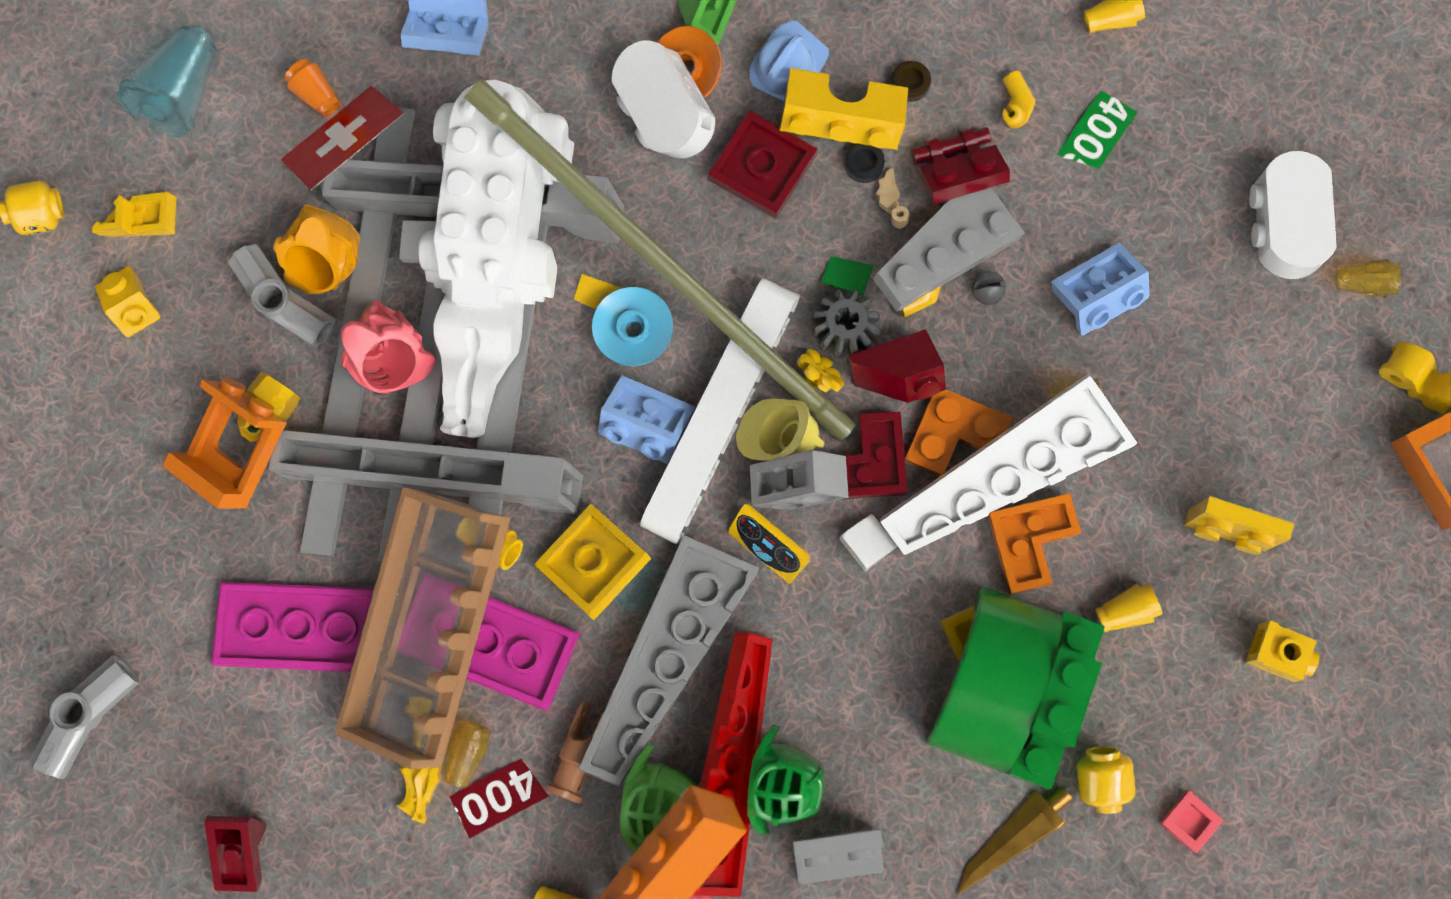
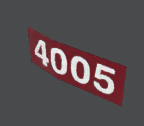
(497, 797)

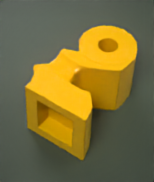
(1416, 371)

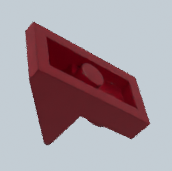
(234, 852)

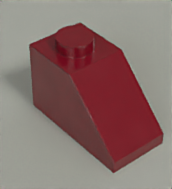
(900, 368)

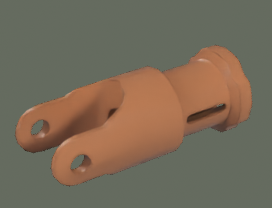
(569, 779)

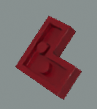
(882, 464)

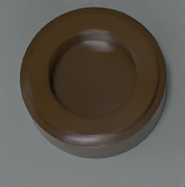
(914, 77)

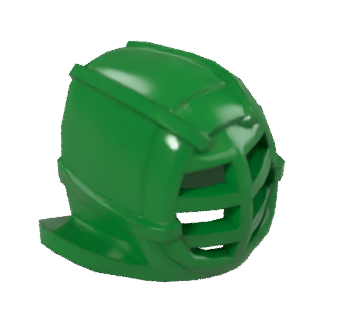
(783, 784)

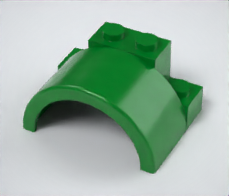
(1019, 684)

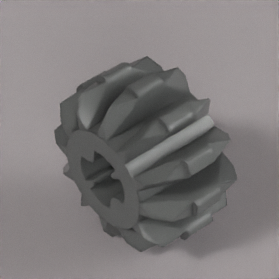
(855, 313)

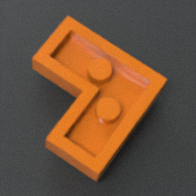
(951, 420)
(1020, 537)

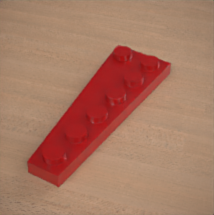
(733, 747)

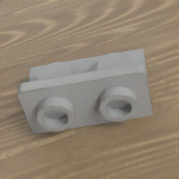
(838, 855)

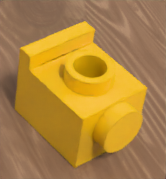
(1268, 652)

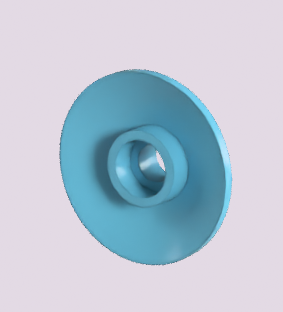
(630, 307)

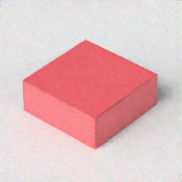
(1191, 821)

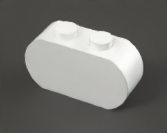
(662, 100)
(1294, 215)

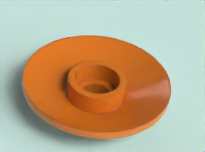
(697, 48)

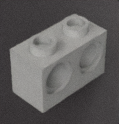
(799, 481)

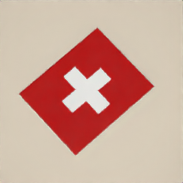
(341, 137)

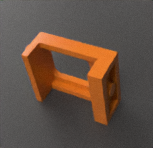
(210, 470)

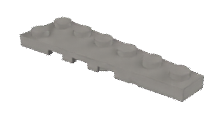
(679, 630)

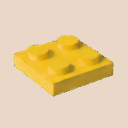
(1246, 527)
(592, 561)

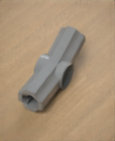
(293, 312)
(97, 696)

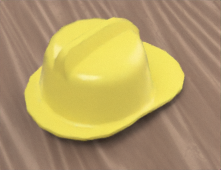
(777, 430)

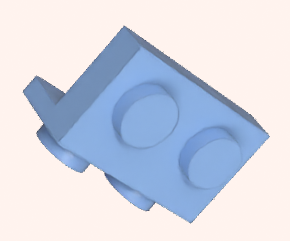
(446, 26)

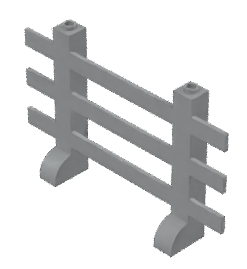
(340, 458)

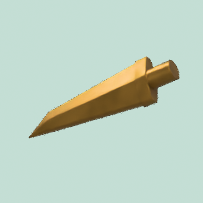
(1024, 829)

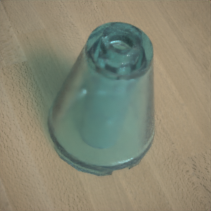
(170, 82)

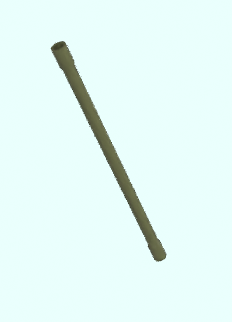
(500, 113)

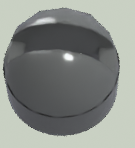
(990, 293)

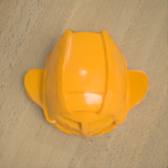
(317, 251)

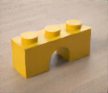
(816, 112)

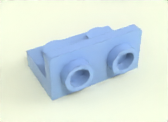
(1103, 288)
(644, 419)

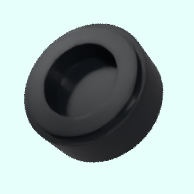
(864, 163)

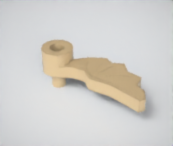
(888, 200)

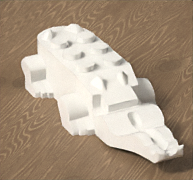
(486, 249)

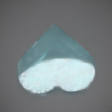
(640, 589)

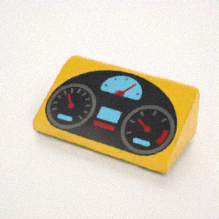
(769, 543)

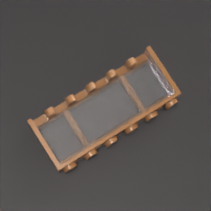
(421, 628)

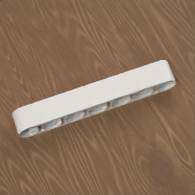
(716, 416)

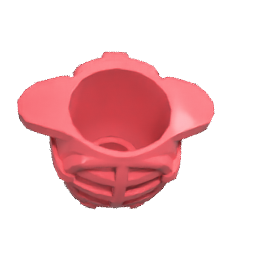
(384, 344)

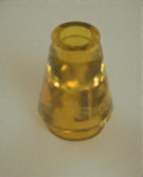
(1370, 278)
(466, 751)

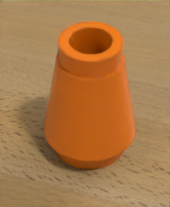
(312, 87)

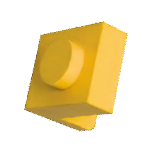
(126, 301)

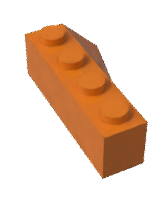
(680, 849)

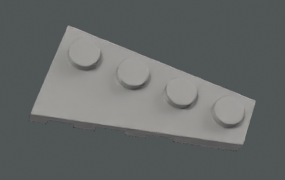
(948, 245)

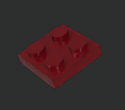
(762, 164)

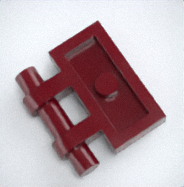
(964, 173)

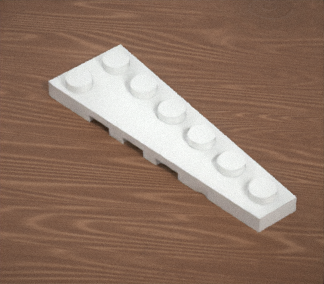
(1040, 450)

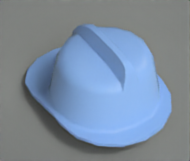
(786, 48)

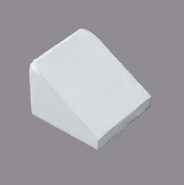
(868, 542)

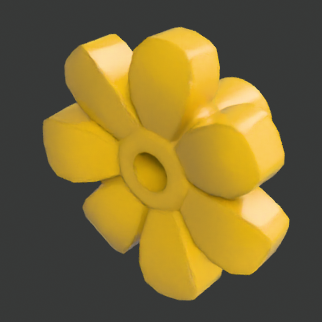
(818, 371)

